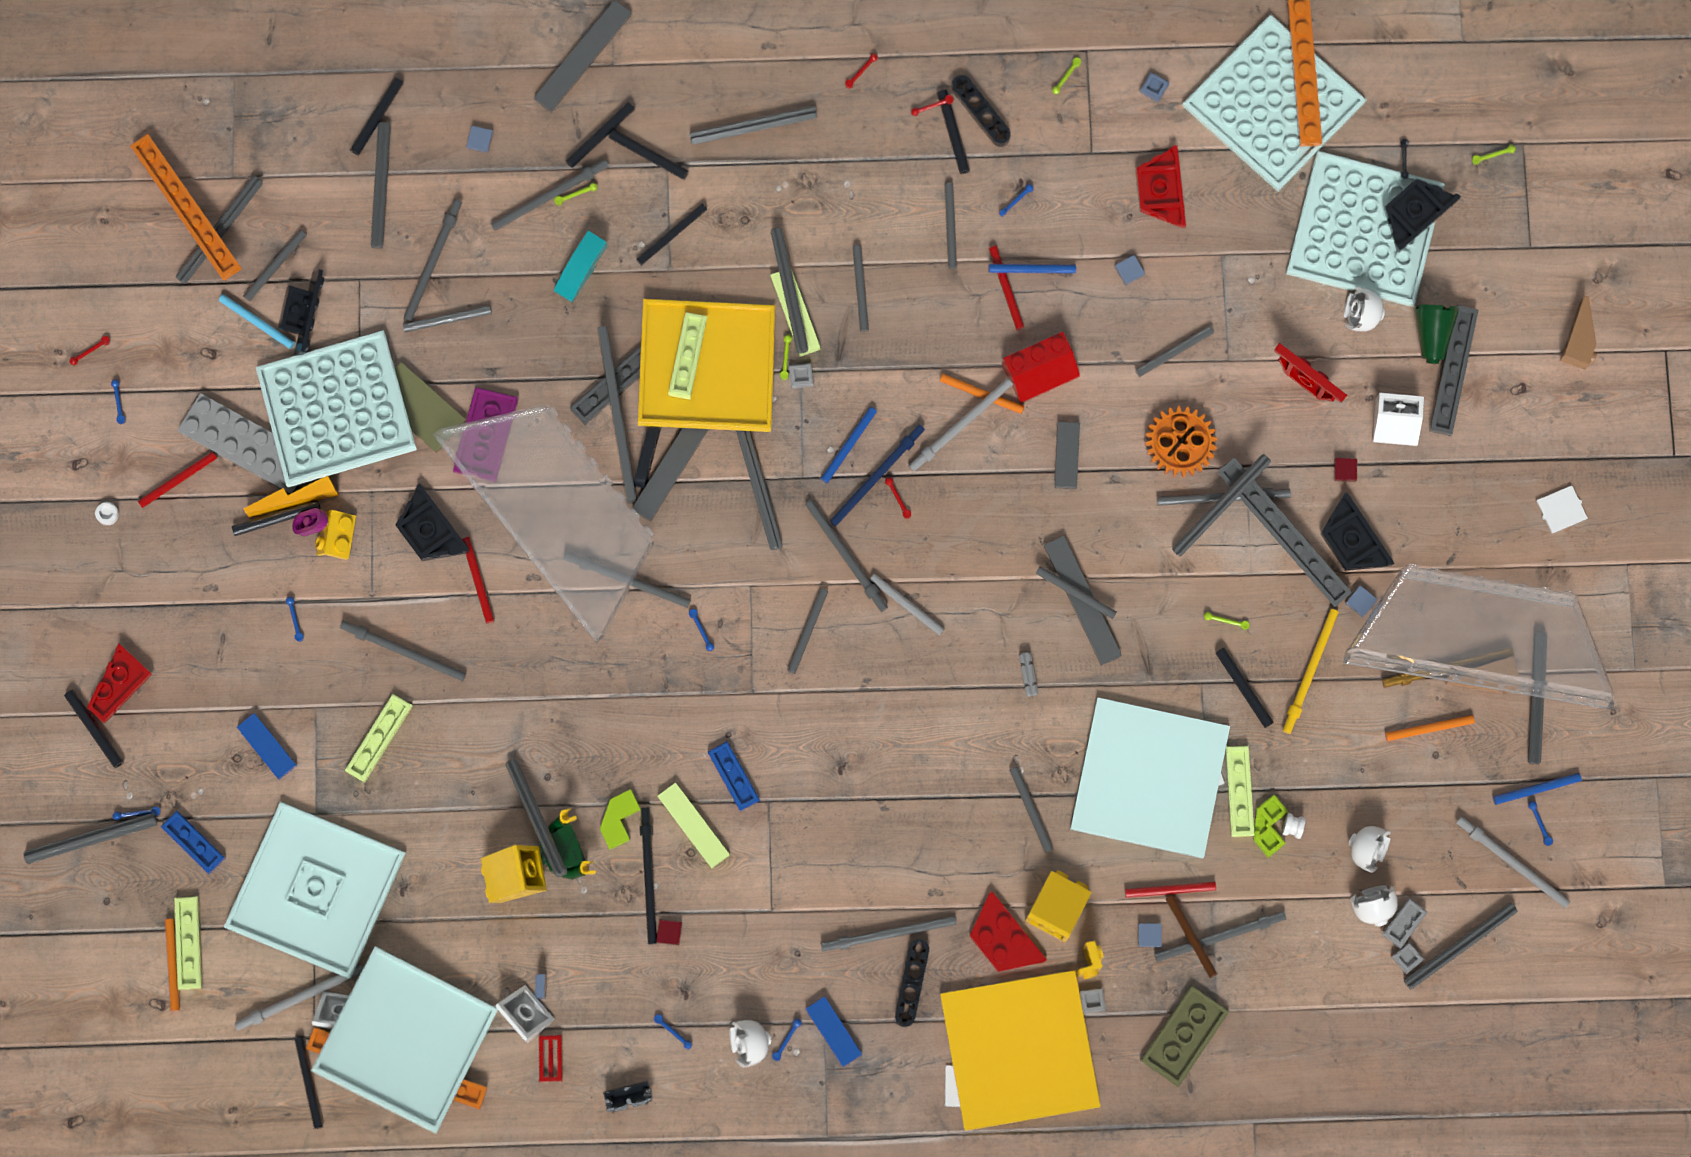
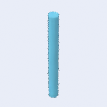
(256, 321)

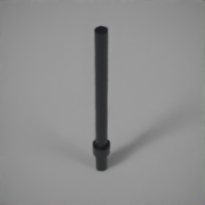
(646, 831)

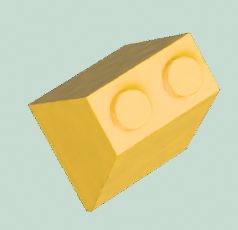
(513, 873)
(1059, 905)

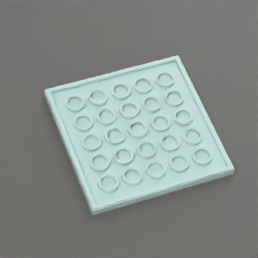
(1254, 105)
(1346, 234)
(335, 408)

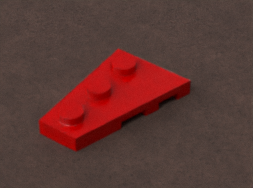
(121, 680)

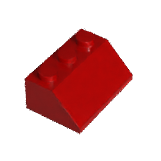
(1041, 367)

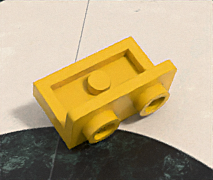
(337, 536)
(1093, 957)

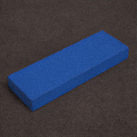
(266, 746)
(733, 776)
(193, 842)
(833, 1031)

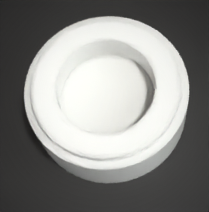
(107, 513)

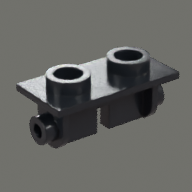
(634, 1094)

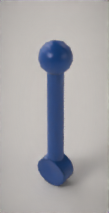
(1029, 188)
(120, 418)
(693, 614)
(298, 636)
(117, 815)
(1547, 840)
(658, 1019)
(777, 1055)

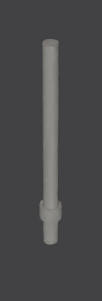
(928, 454)
(1477, 834)
(258, 1016)

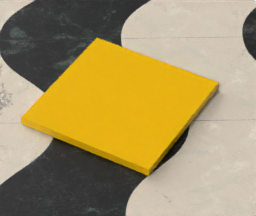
(732, 370)
(1019, 1050)

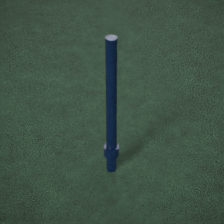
(906, 443)

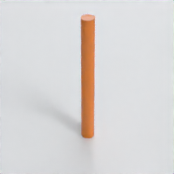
(981, 393)
(1428, 728)
(172, 965)

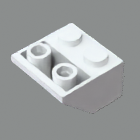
(1397, 419)

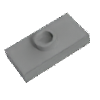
(1404, 923)

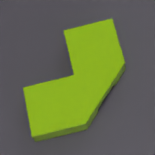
(618, 809)
(1265, 835)

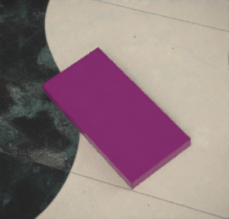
(489, 404)

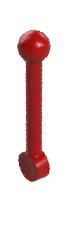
(850, 82)
(948, 99)
(105, 340)
(906, 513)

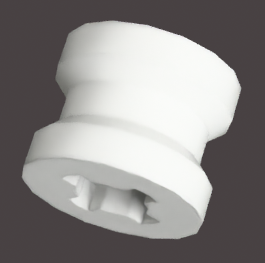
(1293, 825)

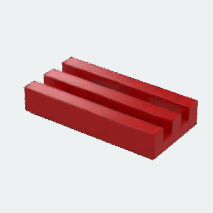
(550, 1078)

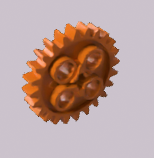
(1196, 453)

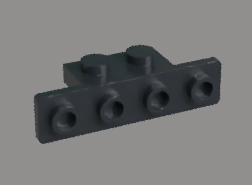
(299, 310)

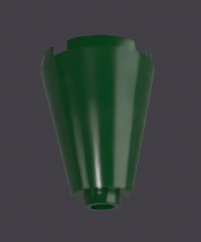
(1434, 330)

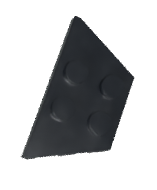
(1416, 210)
(428, 529)
(1353, 539)

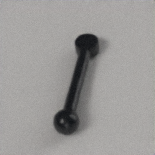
(1404, 144)

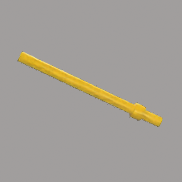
(1295, 710)

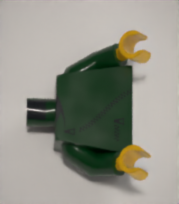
(568, 847)

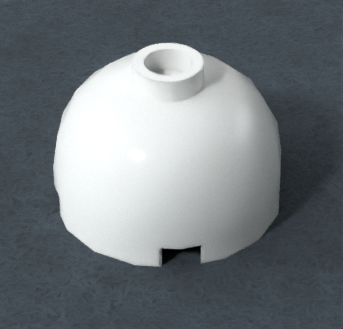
(1363, 310)
(1369, 846)
(1375, 905)
(749, 1041)

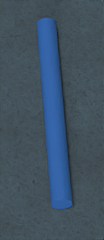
(1031, 268)
(848, 445)
(1538, 788)

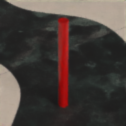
(1007, 290)
(185, 474)
(478, 582)
(1170, 889)

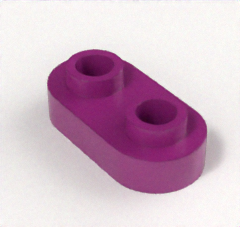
(310, 522)

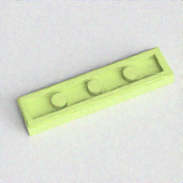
(813, 344)
(687, 355)
(378, 738)
(1239, 791)
(693, 825)
(188, 943)

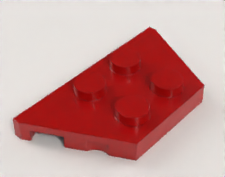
(1161, 188)
(1302, 373)
(1003, 939)

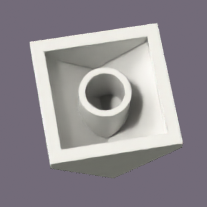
(329, 1009)
(525, 1013)

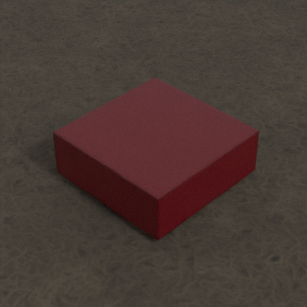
(1345, 469)
(669, 932)

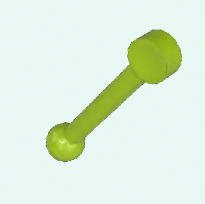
(1075, 63)
(1476, 159)
(559, 200)
(784, 374)
(1244, 625)

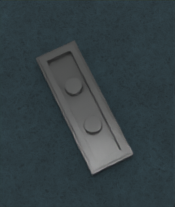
(1067, 455)

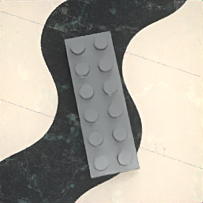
(235, 440)

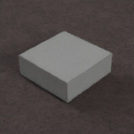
(801, 376)
(1407, 958)
(1092, 1000)

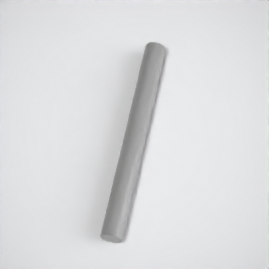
(909, 606)

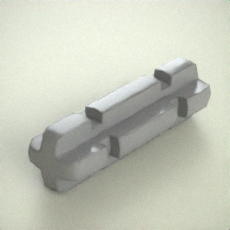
(1028, 674)

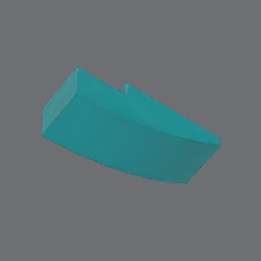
(580, 266)

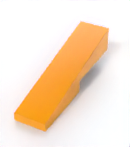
(281, 500)

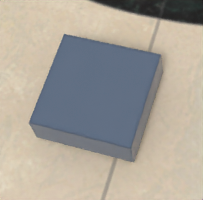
(1154, 87)
(479, 139)
(1129, 270)
(1361, 601)
(1149, 935)
(540, 986)

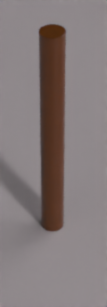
(1191, 936)

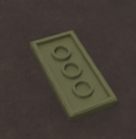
(425, 408)
(1184, 1036)

